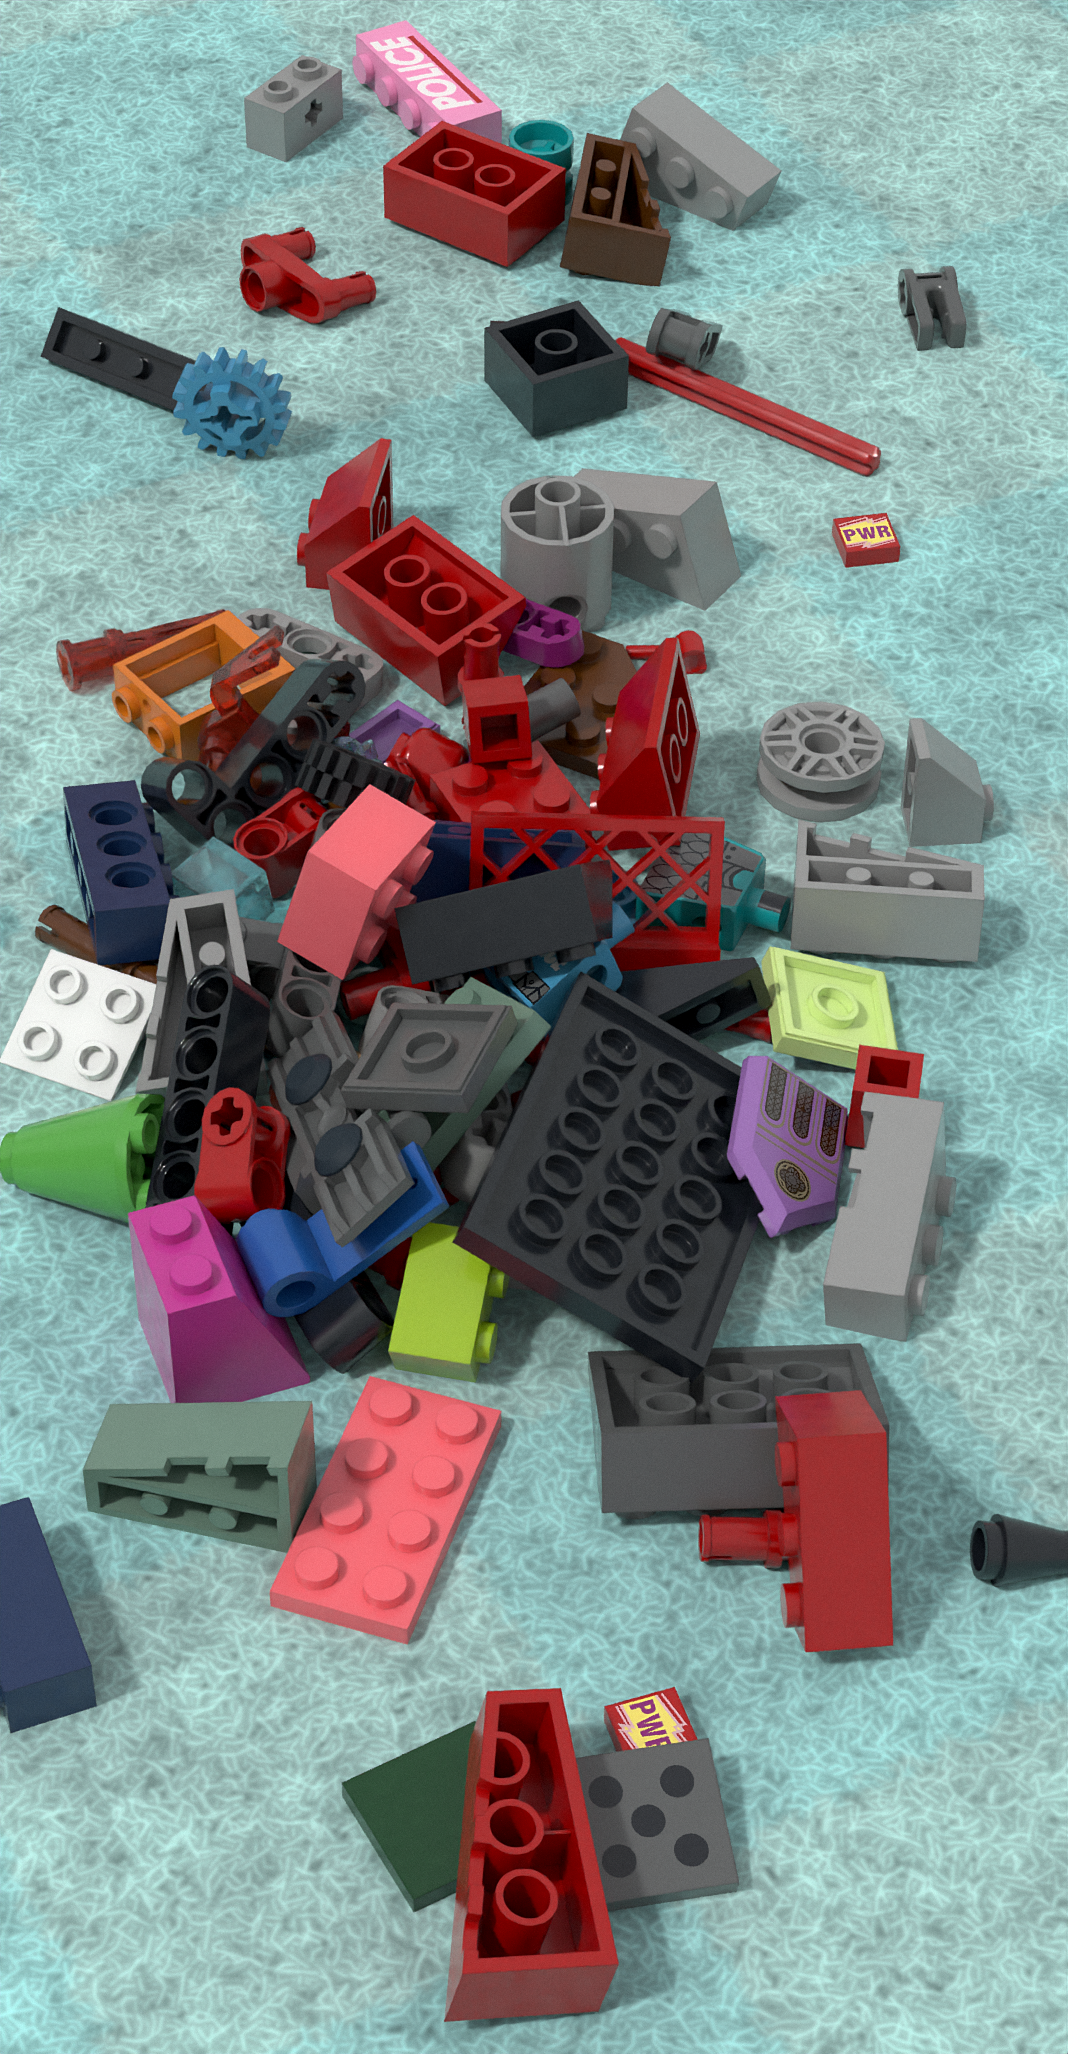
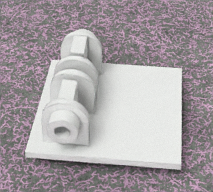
(81, 1025)

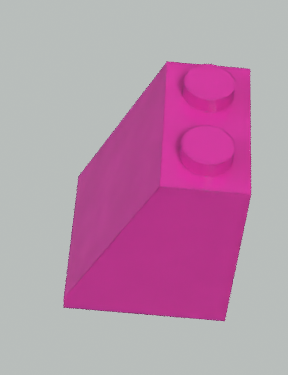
(204, 1310)

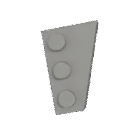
(670, 534)

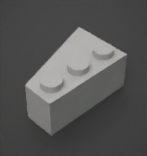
(698, 160)
(884, 901)
(196, 935)
(891, 1219)

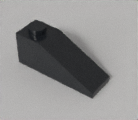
(699, 995)

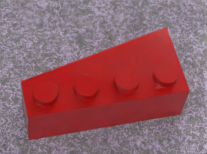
(529, 1882)

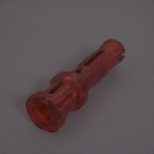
(96, 656)

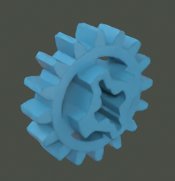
(232, 403)

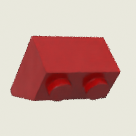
(349, 514)

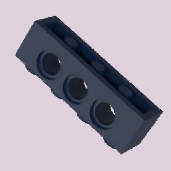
(118, 870)

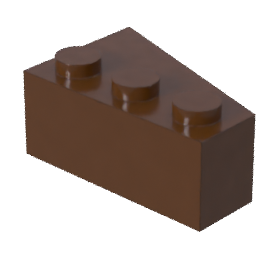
(612, 217)

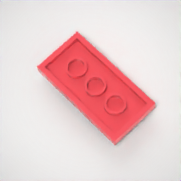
(386, 1510)

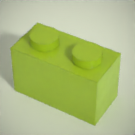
(445, 1308)

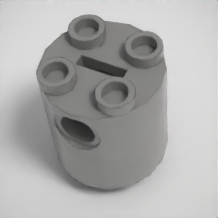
(560, 546)

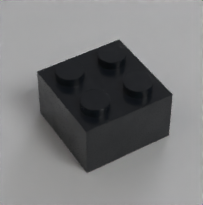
(556, 368)

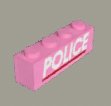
(422, 82)

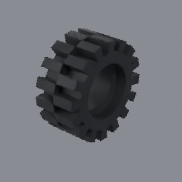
(343, 775)

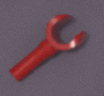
(691, 649)

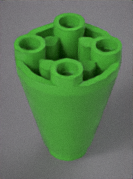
(89, 1156)

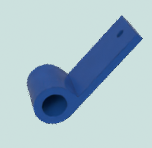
(299, 1262)

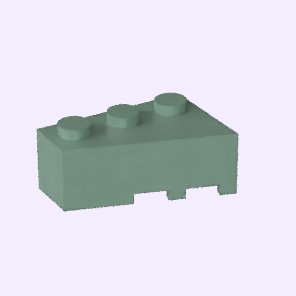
(207, 1468)

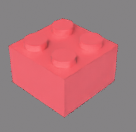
(356, 881)

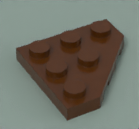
(596, 685)

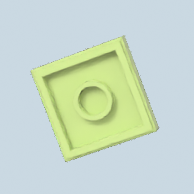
(826, 1007)

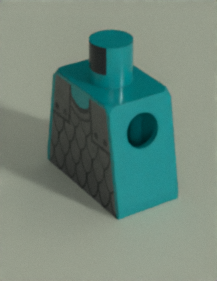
(741, 893)

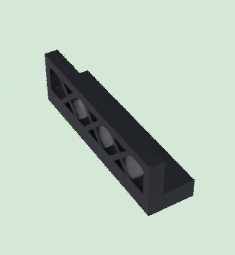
(115, 357)

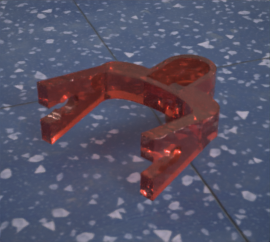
(233, 714)

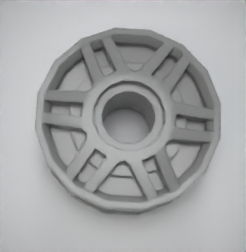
(820, 761)

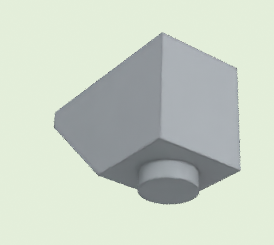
(942, 790)

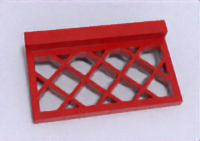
(647, 944)

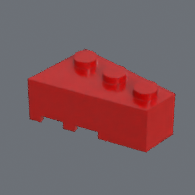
(834, 1521)

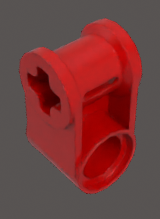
(281, 838)
(244, 1166)

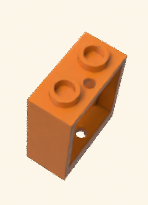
(178, 663)

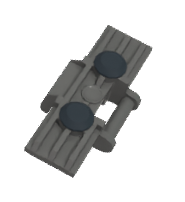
(335, 1154)

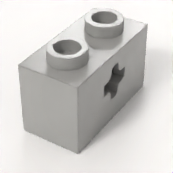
(293, 108)

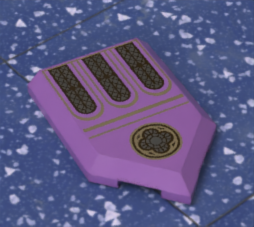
(787, 1145)

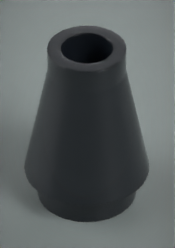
(1016, 1550)

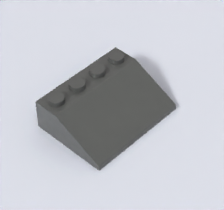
(709, 1439)

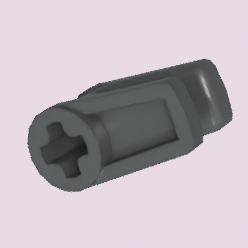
(929, 297)
(683, 338)

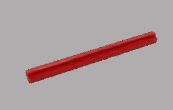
(752, 410)

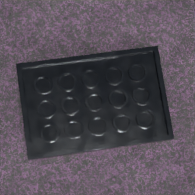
(621, 1180)

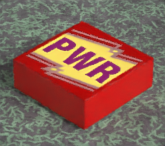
(866, 540)
(648, 1721)

